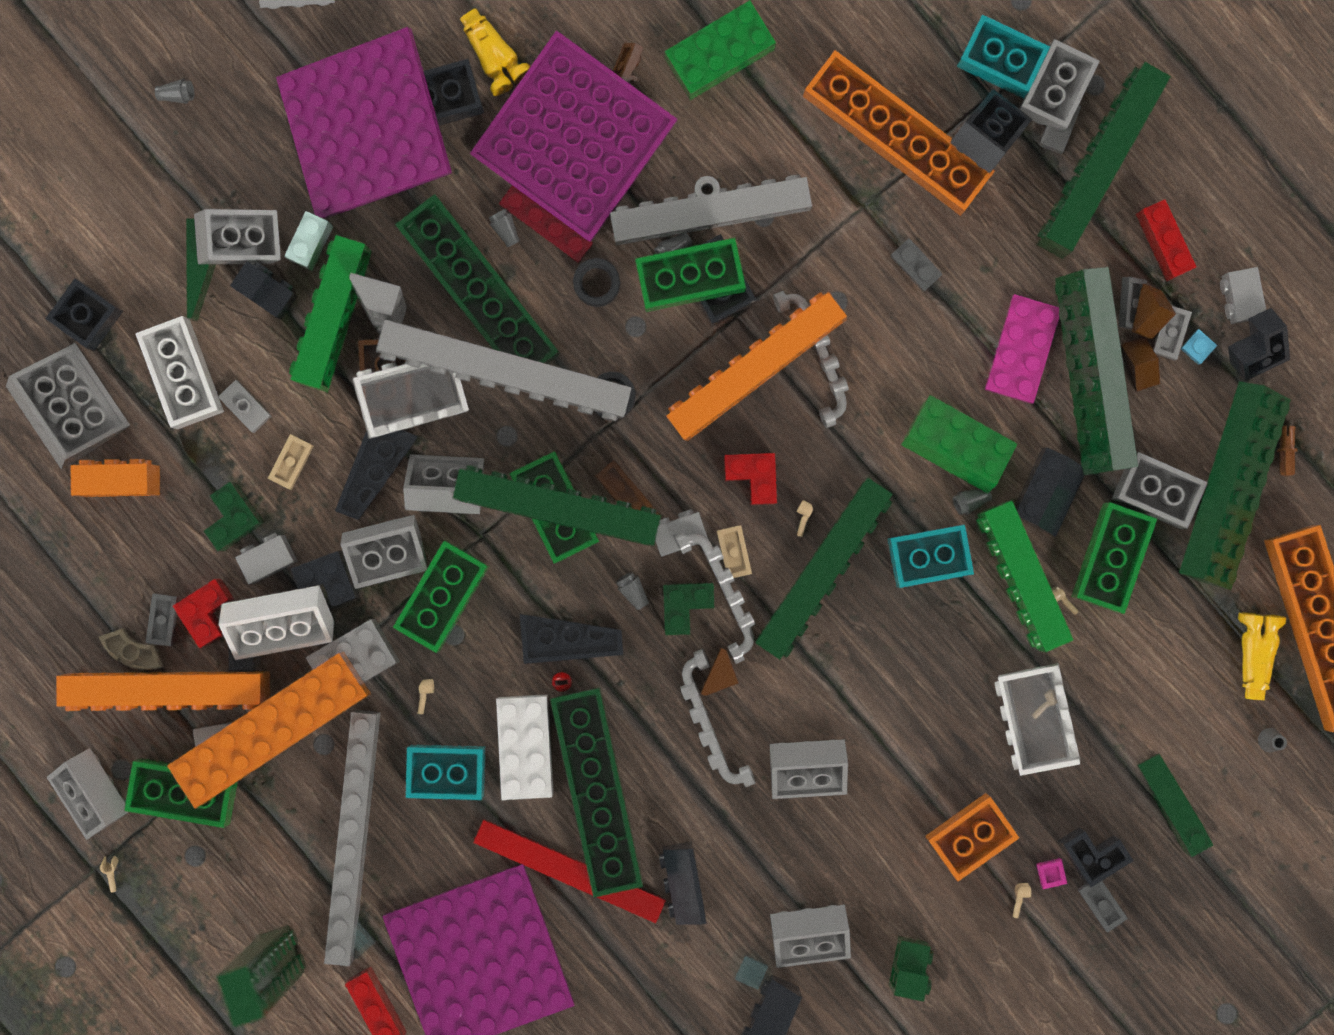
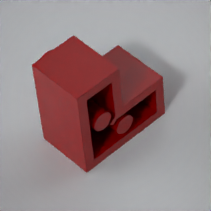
(759, 470)
(198, 612)

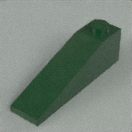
(197, 274)
(1175, 806)

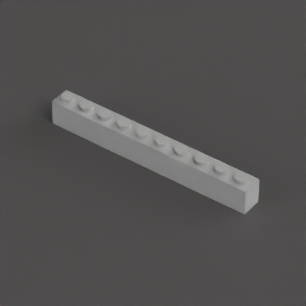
(502, 369)
(352, 837)

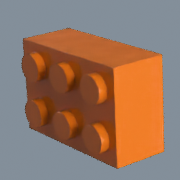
(115, 478)
(972, 837)

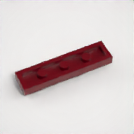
(545, 224)

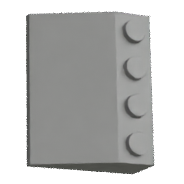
(67, 405)

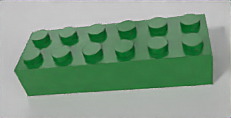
(330, 315)
(1024, 577)

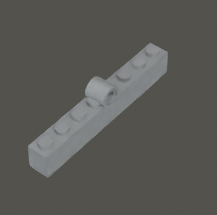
(711, 210)

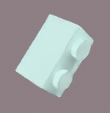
(308, 241)

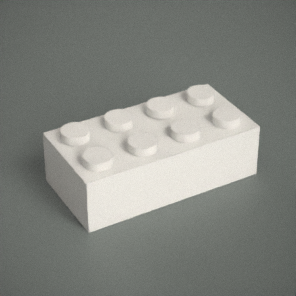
(179, 372)
(276, 622)
(524, 747)

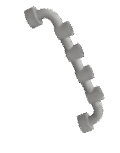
(828, 362)
(724, 578)
(708, 736)

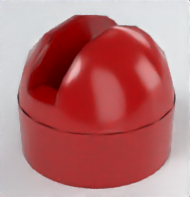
(559, 677)

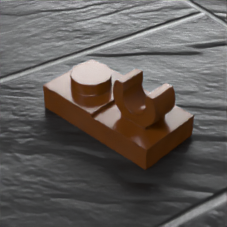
(627, 61)

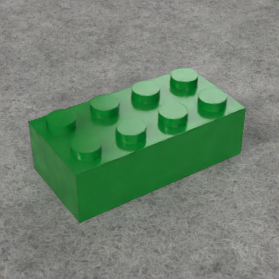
(720, 50)
(690, 275)
(959, 444)
(558, 539)
(1114, 557)
(441, 596)
(158, 794)

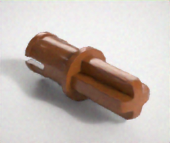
(1287, 451)

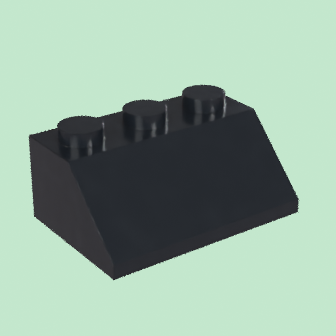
(1049, 491)
(683, 884)
(775, 1008)

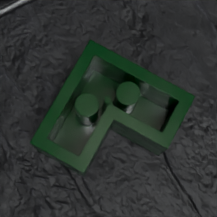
(238, 520)
(681, 598)
(908, 970)

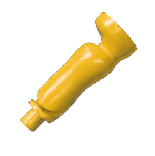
(493, 53)
(1259, 651)

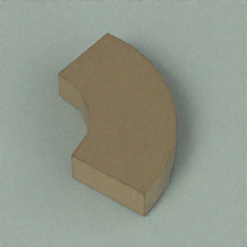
(130, 652)

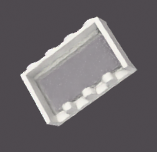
(406, 397)
(1037, 719)

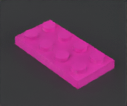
(1023, 349)

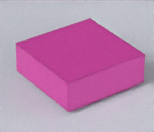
(1051, 873)

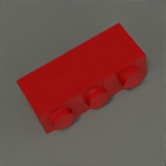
(1166, 240)
(374, 1004)

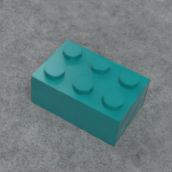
(1003, 56)
(930, 556)
(445, 772)

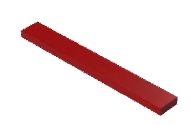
(563, 868)

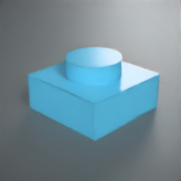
(1198, 347)

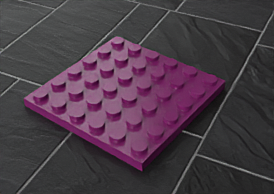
(364, 124)
(573, 136)
(479, 957)

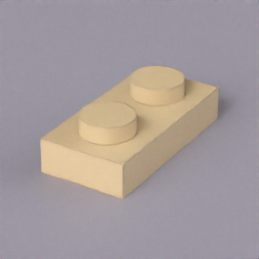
(290, 461)
(734, 551)

